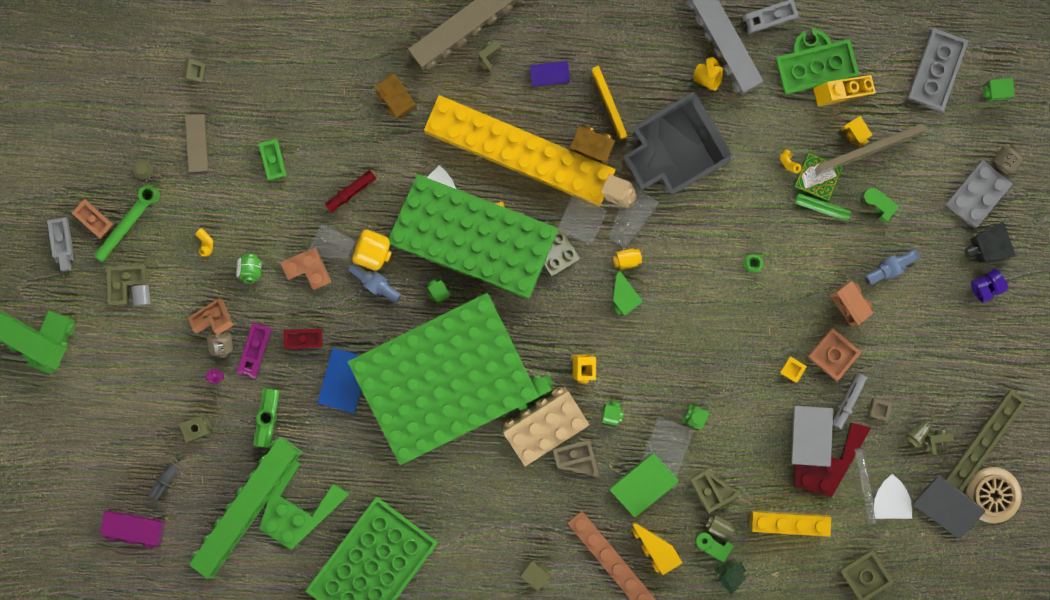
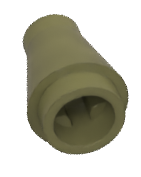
(917, 435)

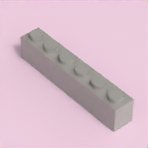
(726, 44)

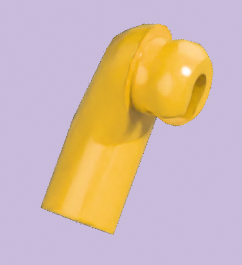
(789, 165)

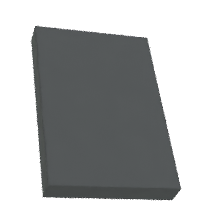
(949, 506)

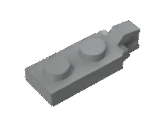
(61, 242)

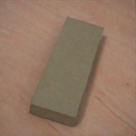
(197, 143)

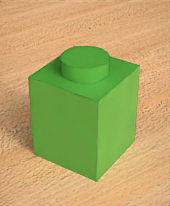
(999, 90)

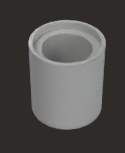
(141, 295)

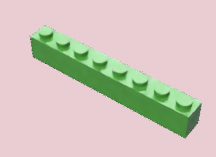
(245, 507)

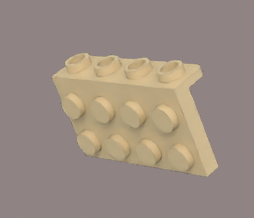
(544, 425)

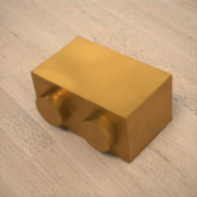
(395, 96)

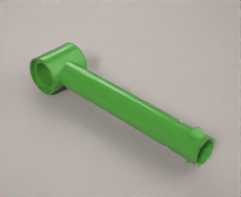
(127, 222)

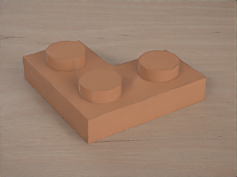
(310, 264)
(214, 315)

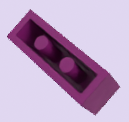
(132, 528)

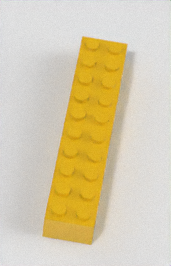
(518, 150)

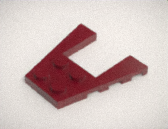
(827, 479)

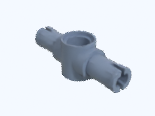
(891, 267)
(375, 282)

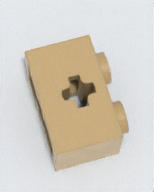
(619, 191)

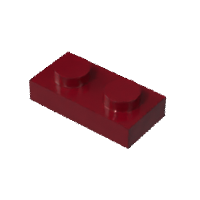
(303, 338)

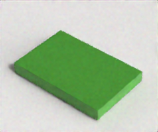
(644, 484)

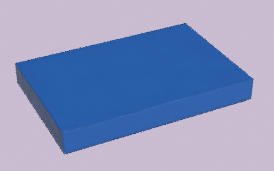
(339, 384)

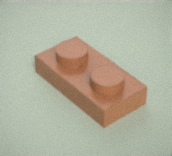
(93, 219)

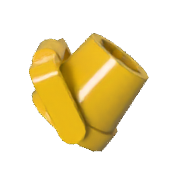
(709, 75)

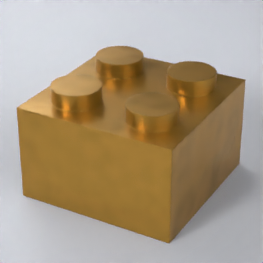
(592, 144)

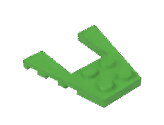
(291, 523)

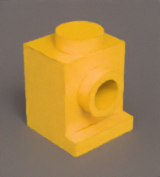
(857, 132)
(589, 371)

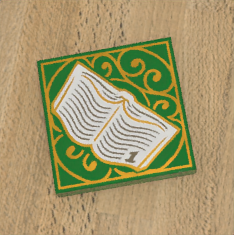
(817, 186)

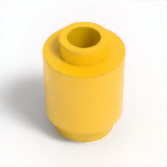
(627, 258)

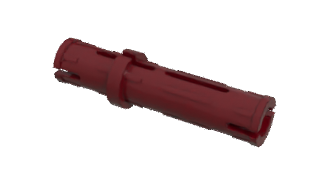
(350, 191)

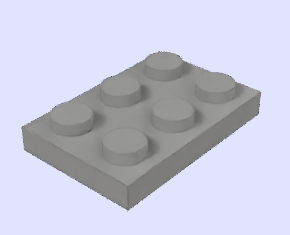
(978, 194)

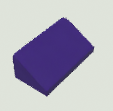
(549, 73)

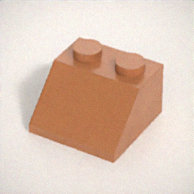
(852, 303)

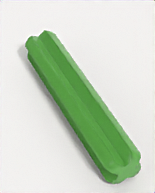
(822, 207)

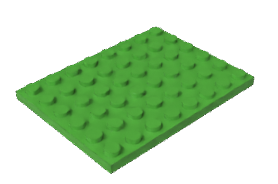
(443, 378)

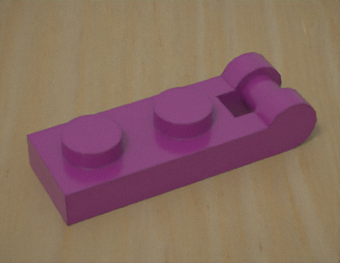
(254, 350)

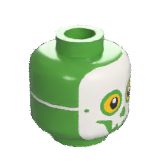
(248, 268)

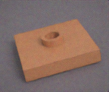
(834, 354)

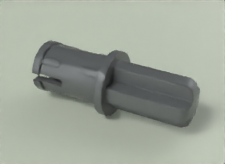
(163, 481)

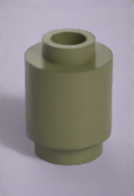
(719, 527)

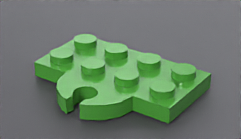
(816, 63)

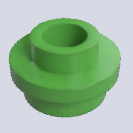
(759, 263)

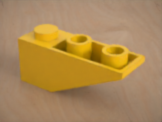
(844, 90)
(662, 552)

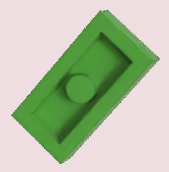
(272, 159)

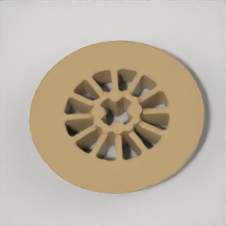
(981, 477)

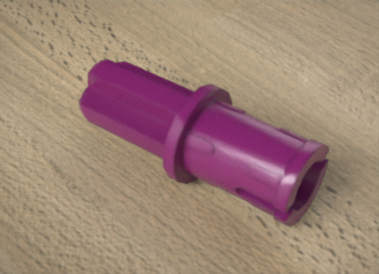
(214, 376)

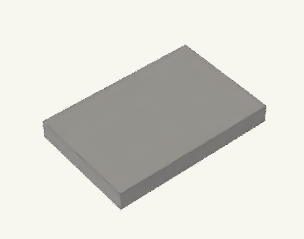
(812, 436)

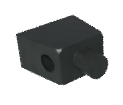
(991, 244)

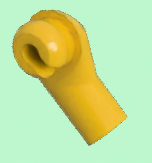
(207, 243)

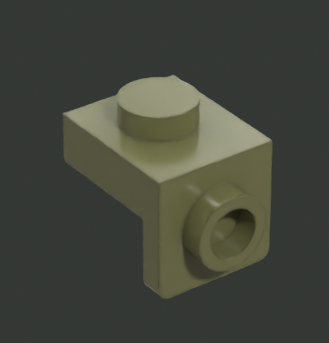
(488, 51)
(939, 436)

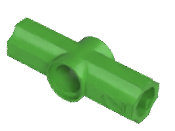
(264, 430)

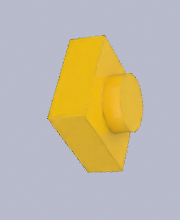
(793, 369)

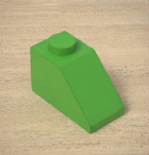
(624, 296)

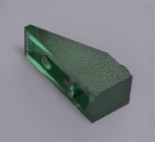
(731, 575)

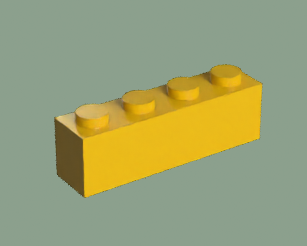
(790, 523)

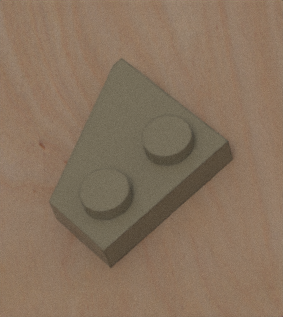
(576, 458)

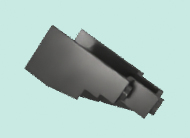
(677, 146)

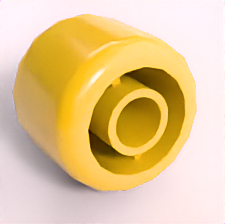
(371, 250)

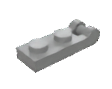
(771, 16)

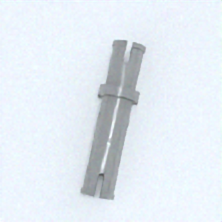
(845, 408)

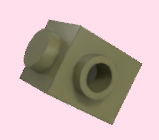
(196, 428)
(536, 575)

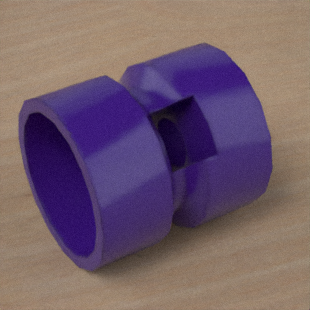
(992, 284)

